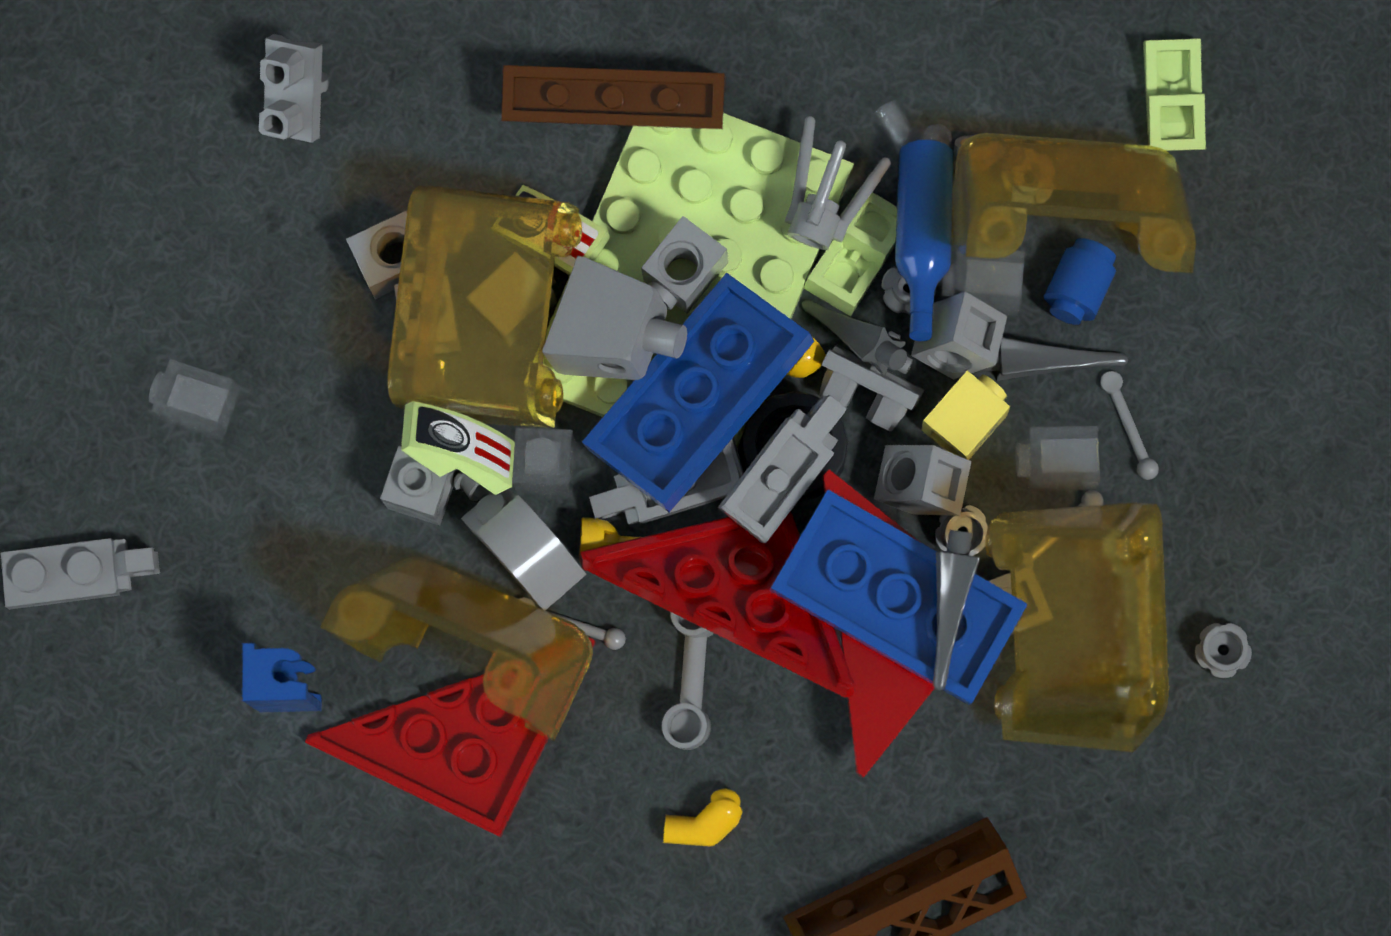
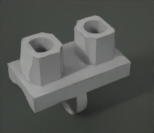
(292, 89)
(893, 392)

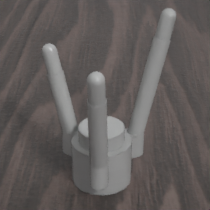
(816, 219)

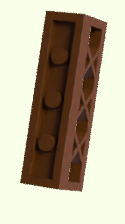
(613, 97)
(909, 886)

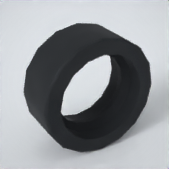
(782, 406)

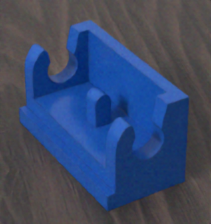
(272, 681)

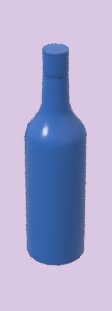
(924, 226)

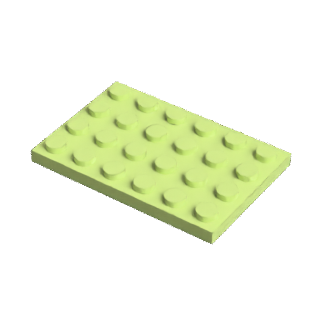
(728, 185)

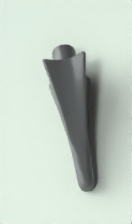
(863, 338)
(1025, 359)
(954, 578)

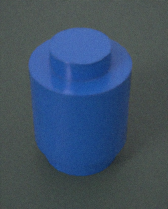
(1081, 281)

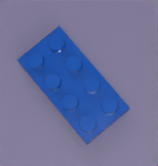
(693, 405)
(885, 595)

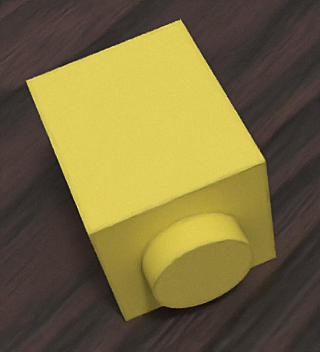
(967, 415)

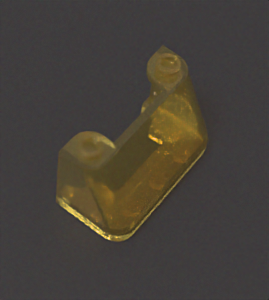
(1017, 176)
(479, 304)
(1092, 626)
(535, 654)

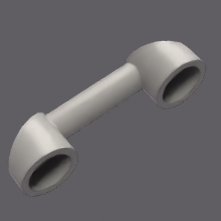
(688, 727)

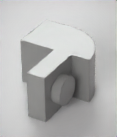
(524, 546)

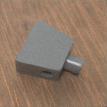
(609, 325)

